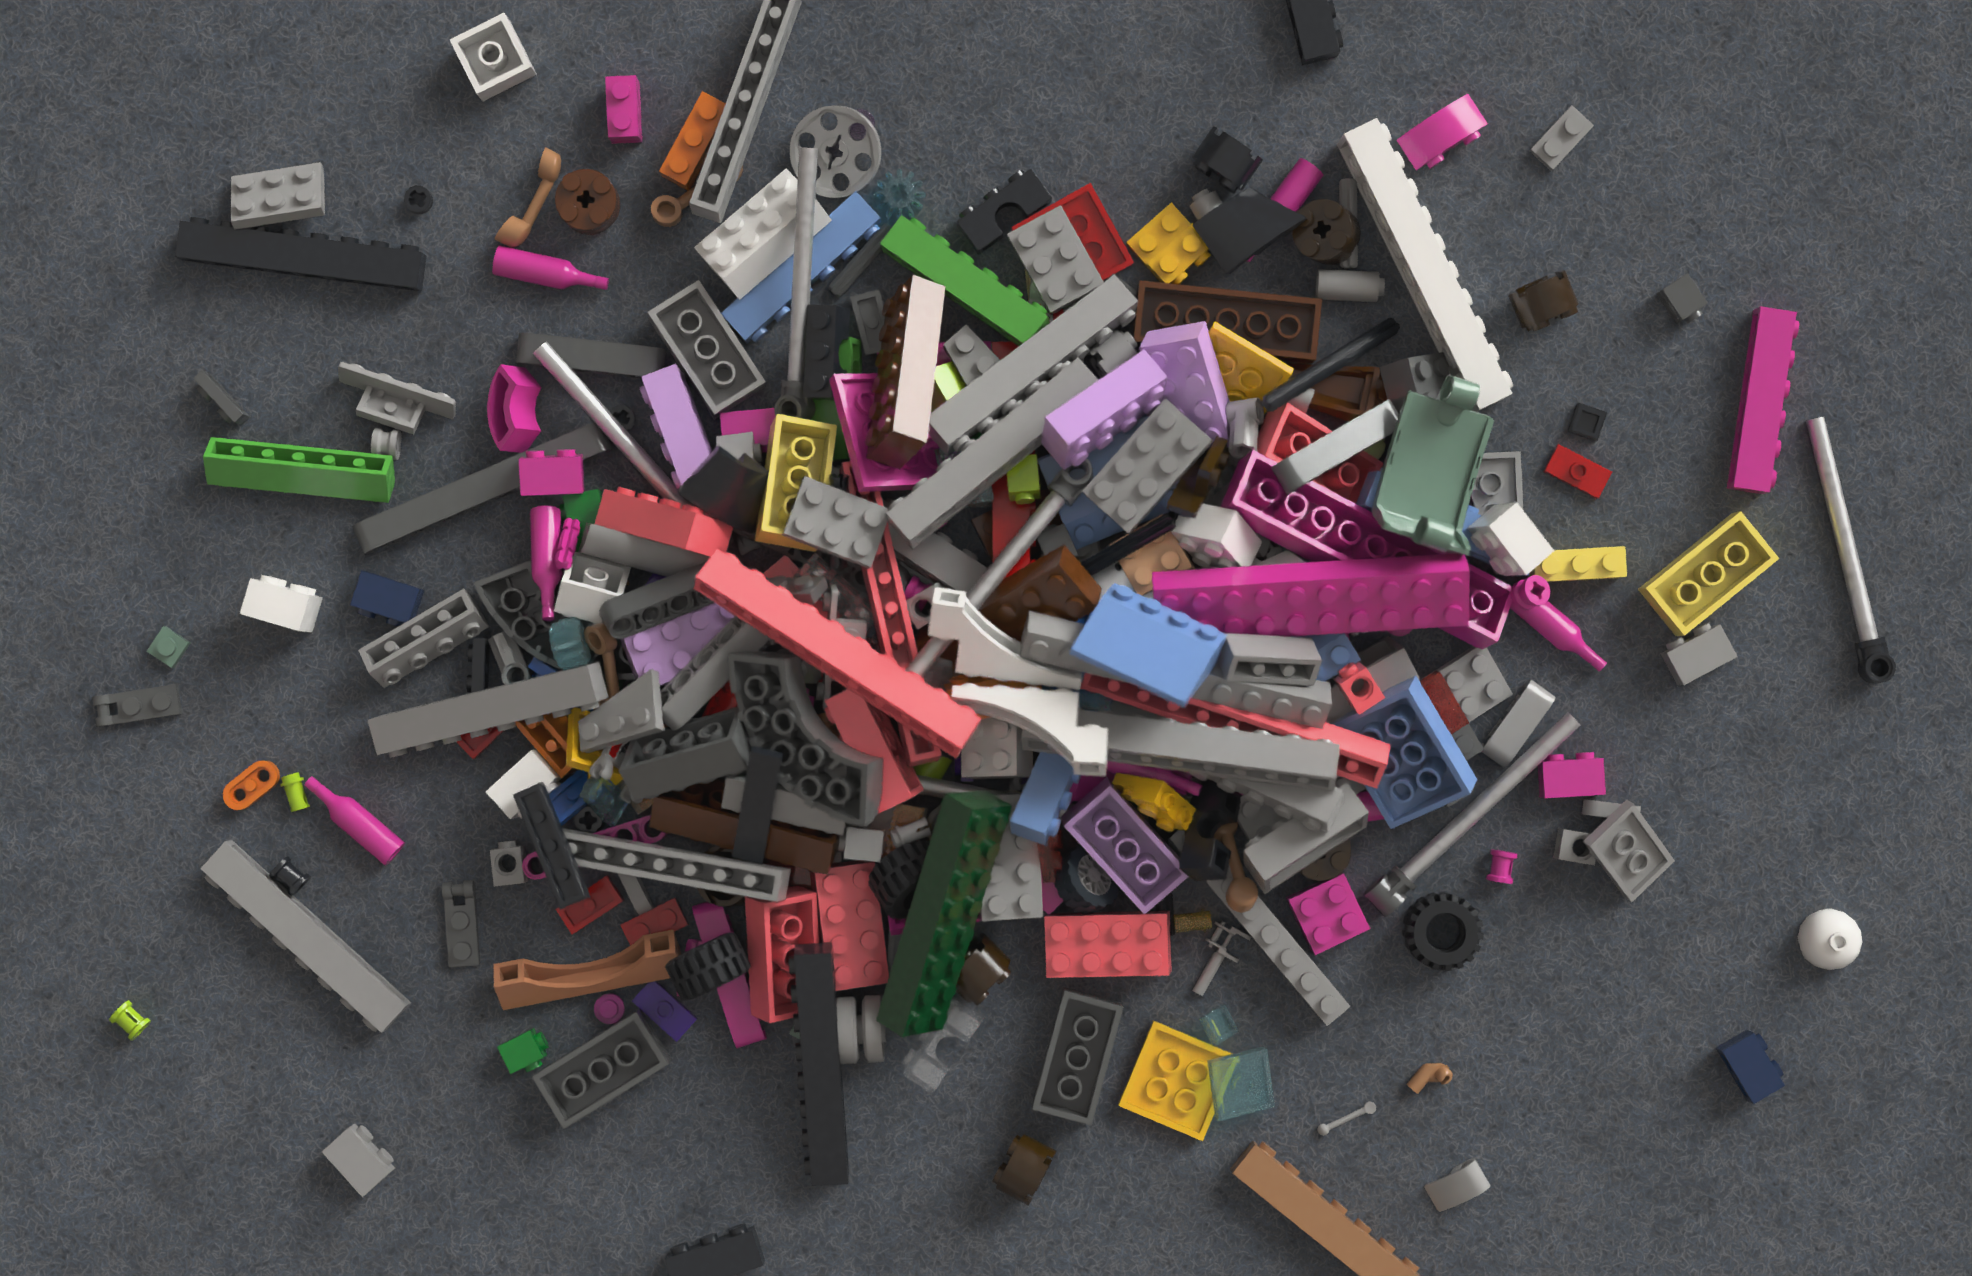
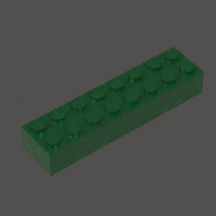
(943, 912)

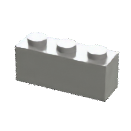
(1269, 659)

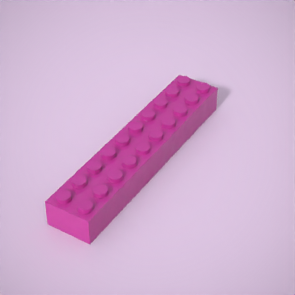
(1332, 528)
(1323, 595)

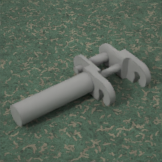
(1217, 957)

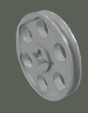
(851, 149)

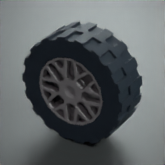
(1084, 883)

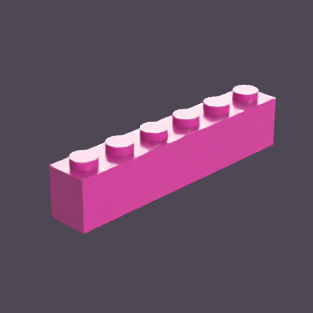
(1762, 400)

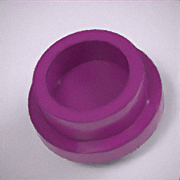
(609, 1008)

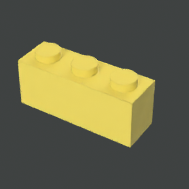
(1583, 564)

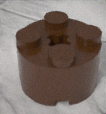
(575, 189)

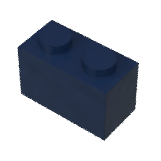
(386, 597)
(1751, 1066)

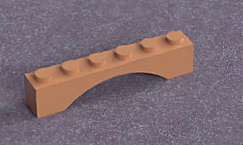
(532, 982)

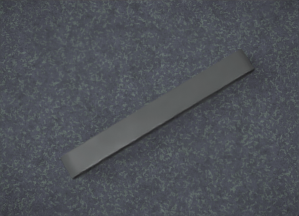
(468, 492)

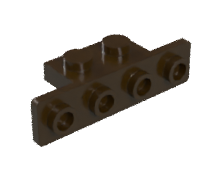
(1199, 480)

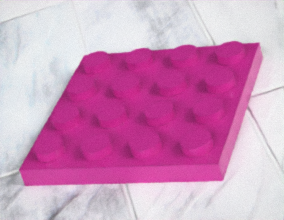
(853, 401)

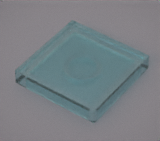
(1241, 1083)

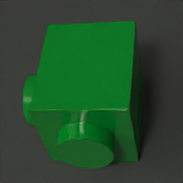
(524, 1051)

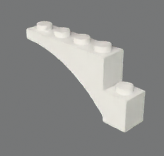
(986, 649)
(1046, 714)

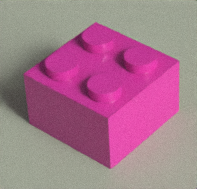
(1327, 913)

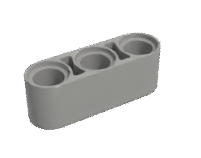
(1518, 724)

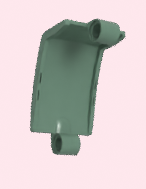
(1433, 466)

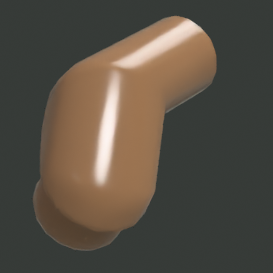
(1430, 1073)

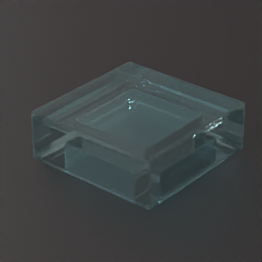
(1218, 1025)

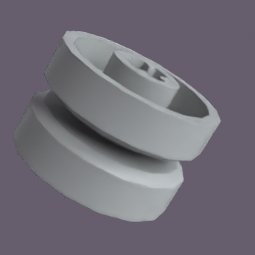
(860, 1029)

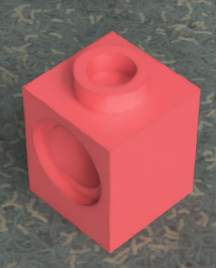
(1367, 696)

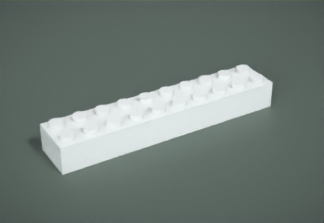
(1422, 261)

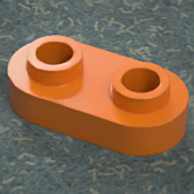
(251, 783)

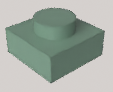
(168, 647)

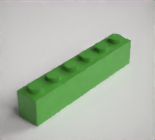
(964, 282)
(299, 469)

